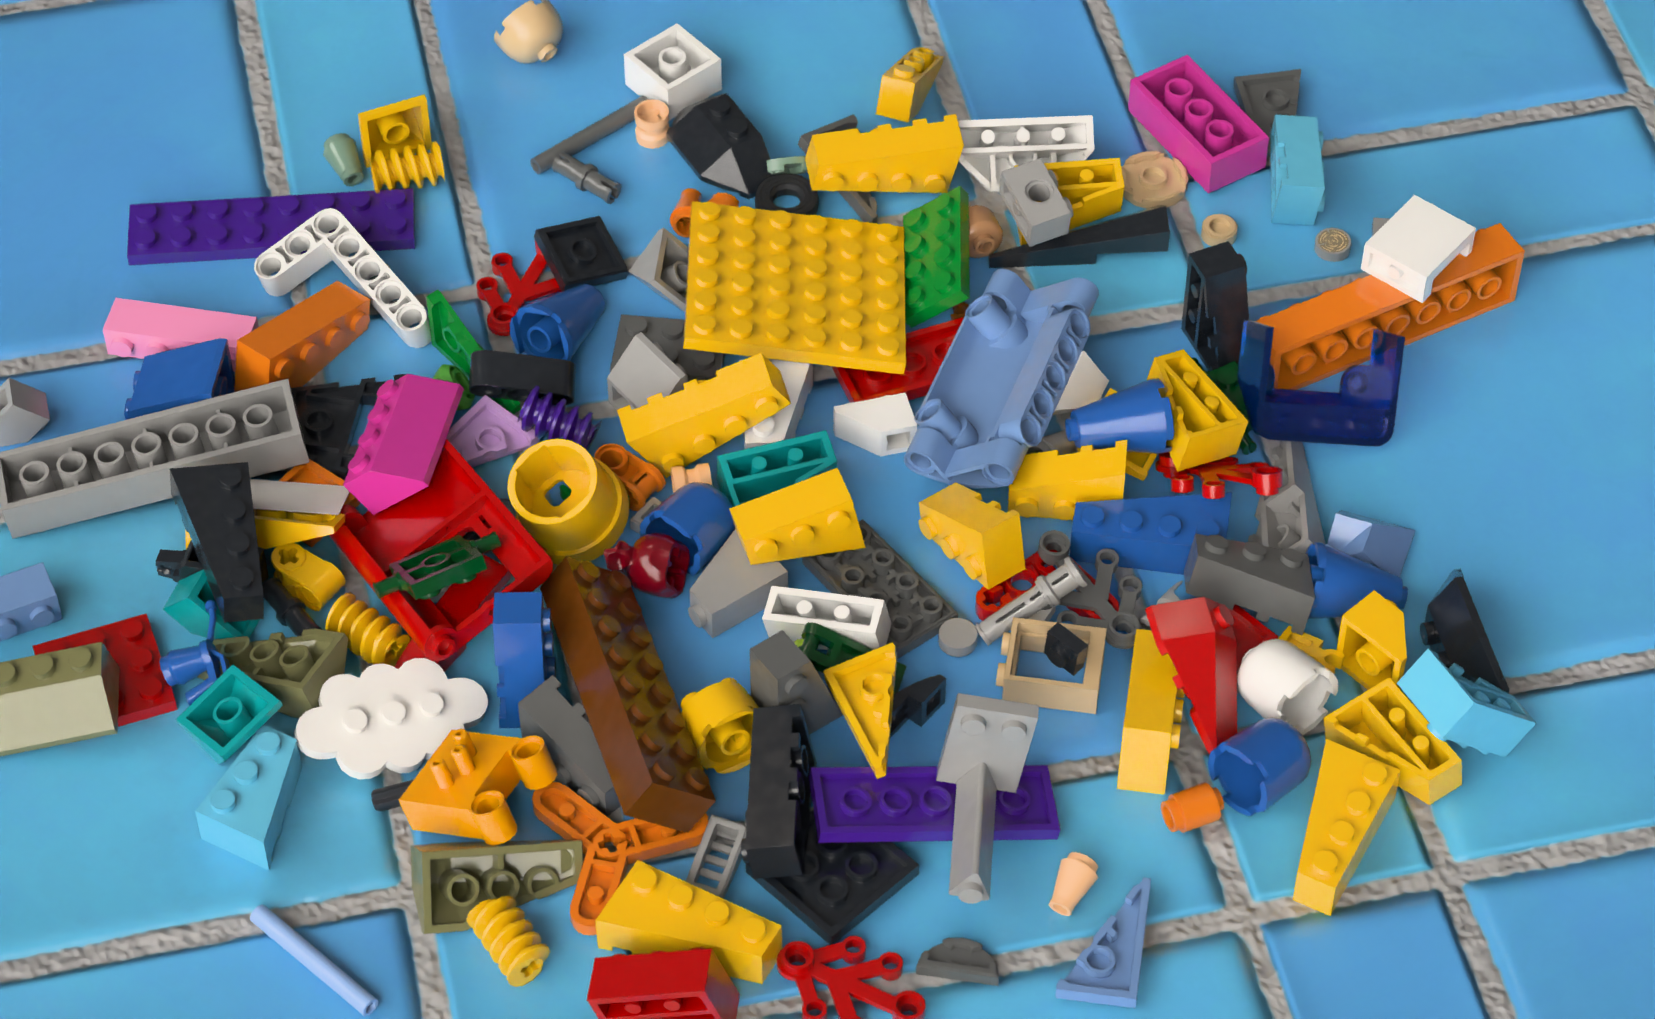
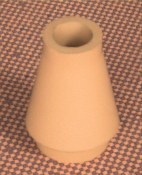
(1073, 881)

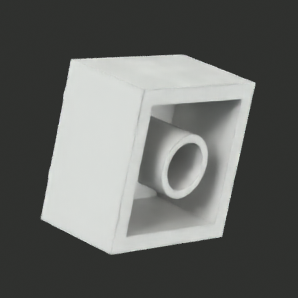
(673, 70)

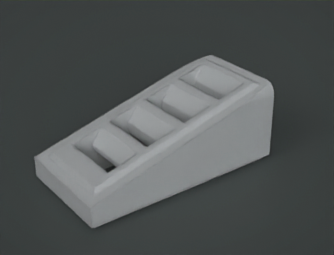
(725, 829)

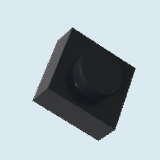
(1065, 649)

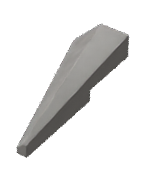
(1292, 514)

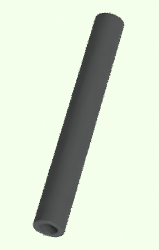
(586, 136)

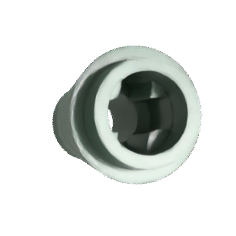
(344, 158)

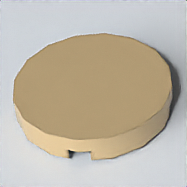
(1154, 180)

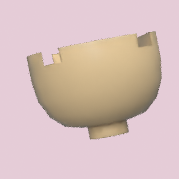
(531, 32)

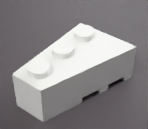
(783, 424)

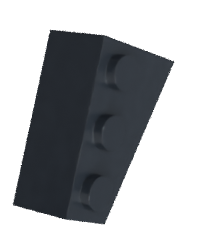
(1215, 304)

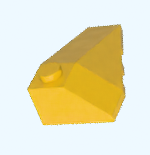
(286, 527)

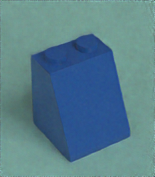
(181, 378)

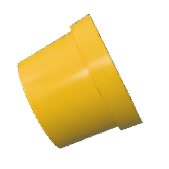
(585, 520)

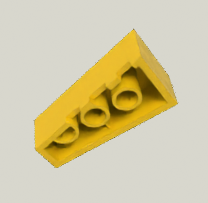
(704, 414)

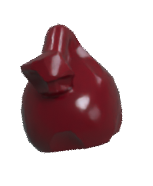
(653, 564)

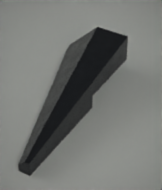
(1130, 233)

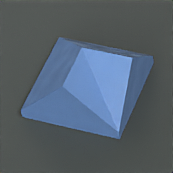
(1371, 540)

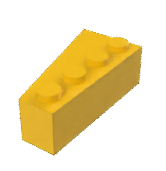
(887, 158)
(1149, 718)
(1344, 817)
(670, 915)

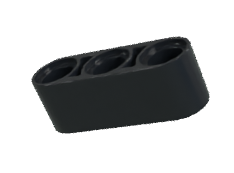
(515, 375)

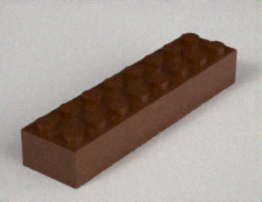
(627, 695)

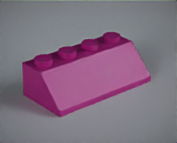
(402, 440)

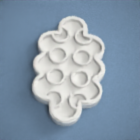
(388, 717)

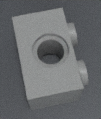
(1036, 220)

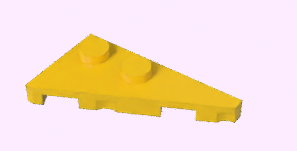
(865, 697)

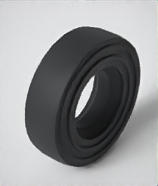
(787, 185)

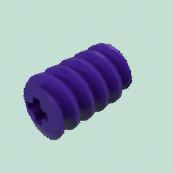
(556, 420)

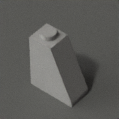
(732, 588)

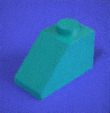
(188, 609)

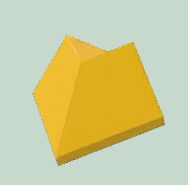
(395, 127)

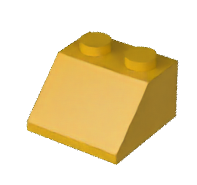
(1373, 641)

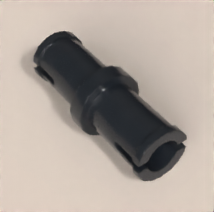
(288, 610)

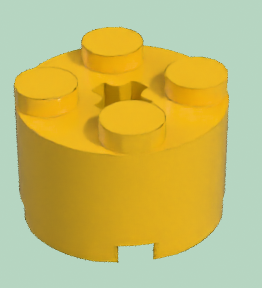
(720, 724)

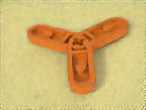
(604, 870)

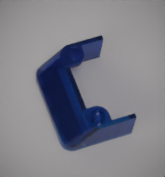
(1357, 415)

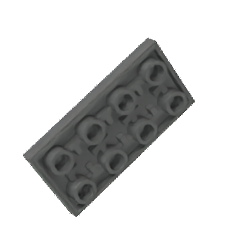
(883, 574)

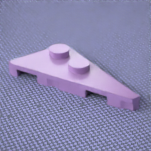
(489, 433)

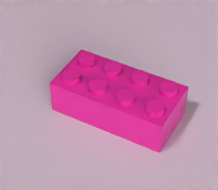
(1198, 123)

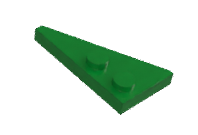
(455, 341)

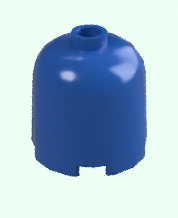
(696, 517)
(1260, 765)

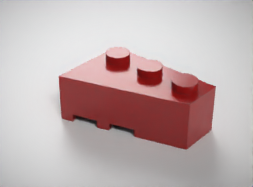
(662, 986)

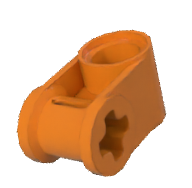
(638, 476)

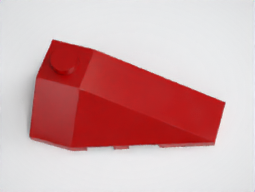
(1203, 650)

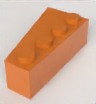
(302, 338)

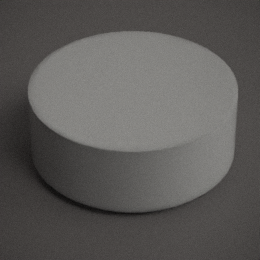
(958, 637)

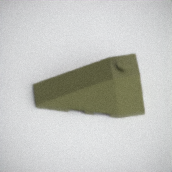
(290, 666)
(460, 875)

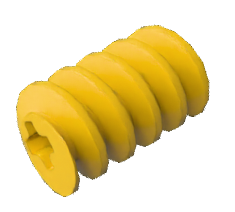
(407, 167)
(367, 632)
(509, 939)

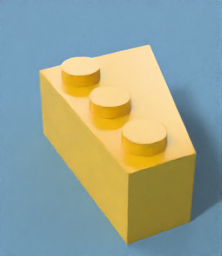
(1092, 188)
(799, 521)
(1393, 731)

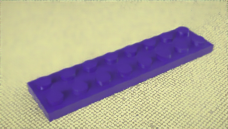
(252, 225)

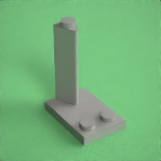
(981, 755)

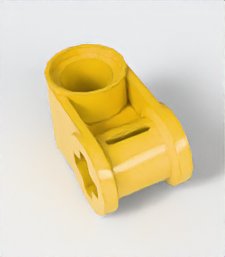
(306, 575)

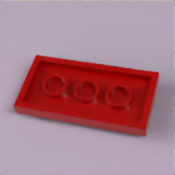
(924, 356)

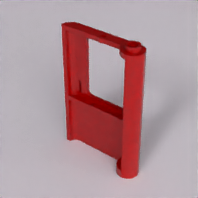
(446, 508)

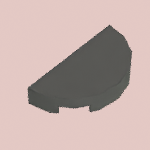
(959, 960)

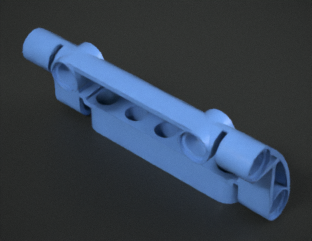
(1001, 380)

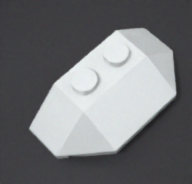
(1002, 143)

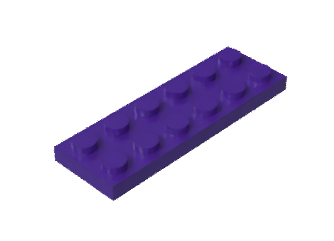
(916, 807)

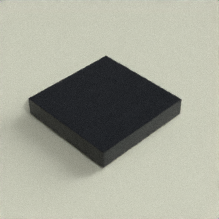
(581, 253)

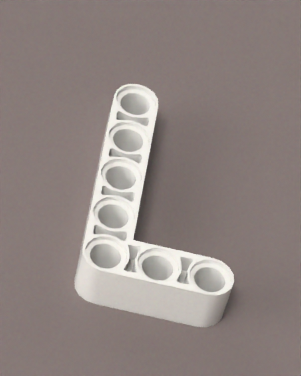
(366, 263)

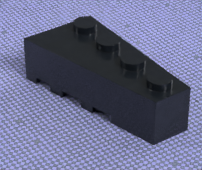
(221, 524)

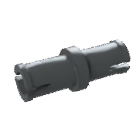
(586, 177)

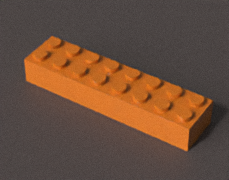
(1338, 326)

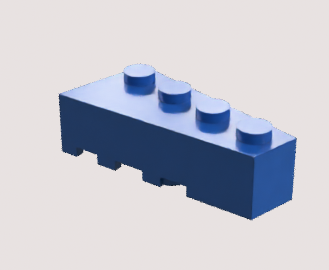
(1147, 531)

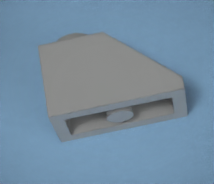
(21, 412)

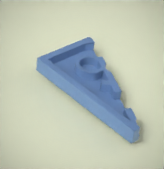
(1112, 963)

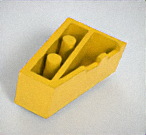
(1203, 417)
(1053, 483)
(974, 533)

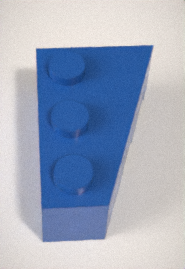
(521, 649)

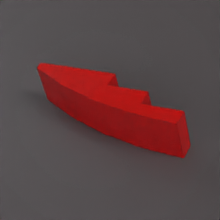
(460, 603)

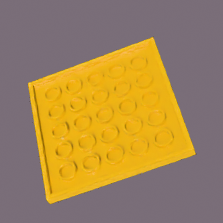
(795, 288)

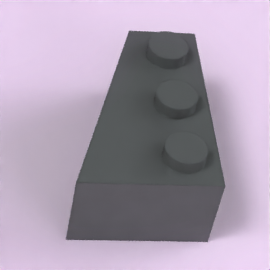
(1252, 576)
(569, 744)

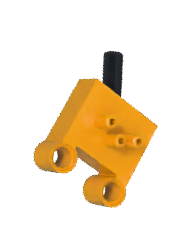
(468, 784)

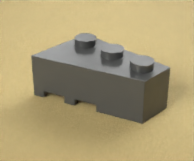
(786, 677)

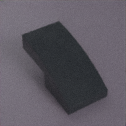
(918, 702)

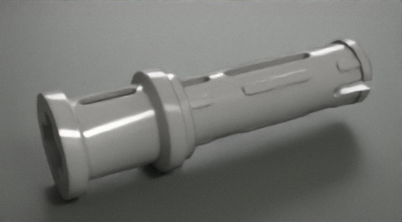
(1047, 591)

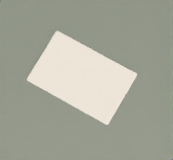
(298, 496)

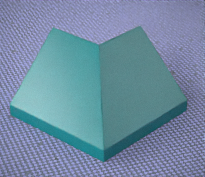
(228, 713)

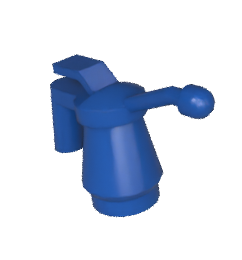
(187, 663)

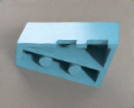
(1296, 170)

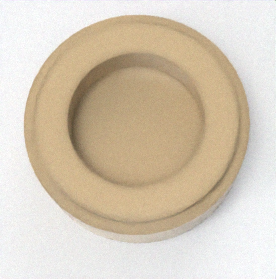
(1219, 229)

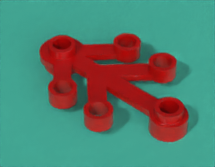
(521, 291)
(1258, 474)
(846, 980)

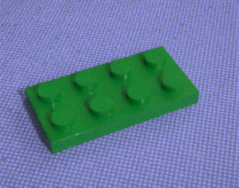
(936, 256)

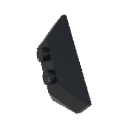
(721, 145)
(1457, 633)

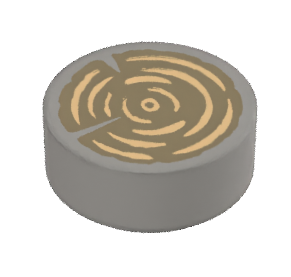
(1332, 244)

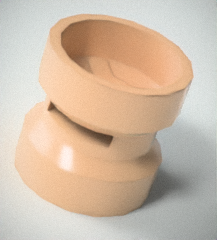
(651, 123)
(681, 476)

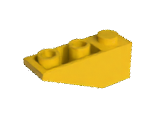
(908, 84)

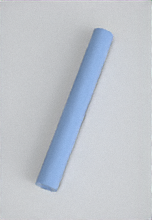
(314, 960)

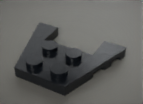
(330, 419)

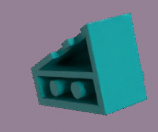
(773, 466)

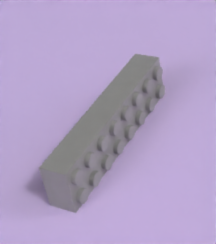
(132, 459)

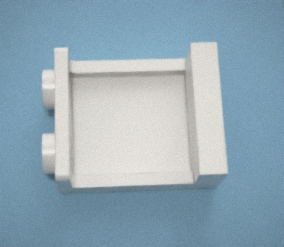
(1416, 247)

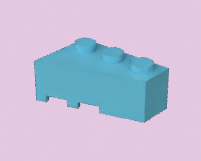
(1465, 710)
(252, 797)

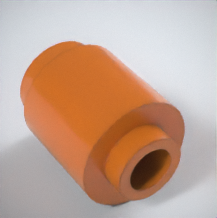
(1192, 808)

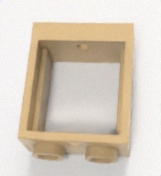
(1052, 694)

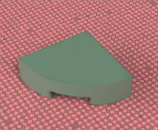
(791, 165)

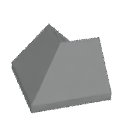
(664, 267)

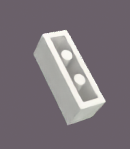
(854, 617)

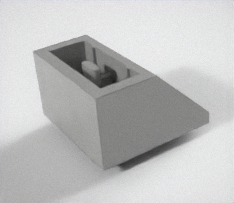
(643, 373)

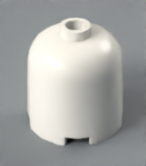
(1286, 684)

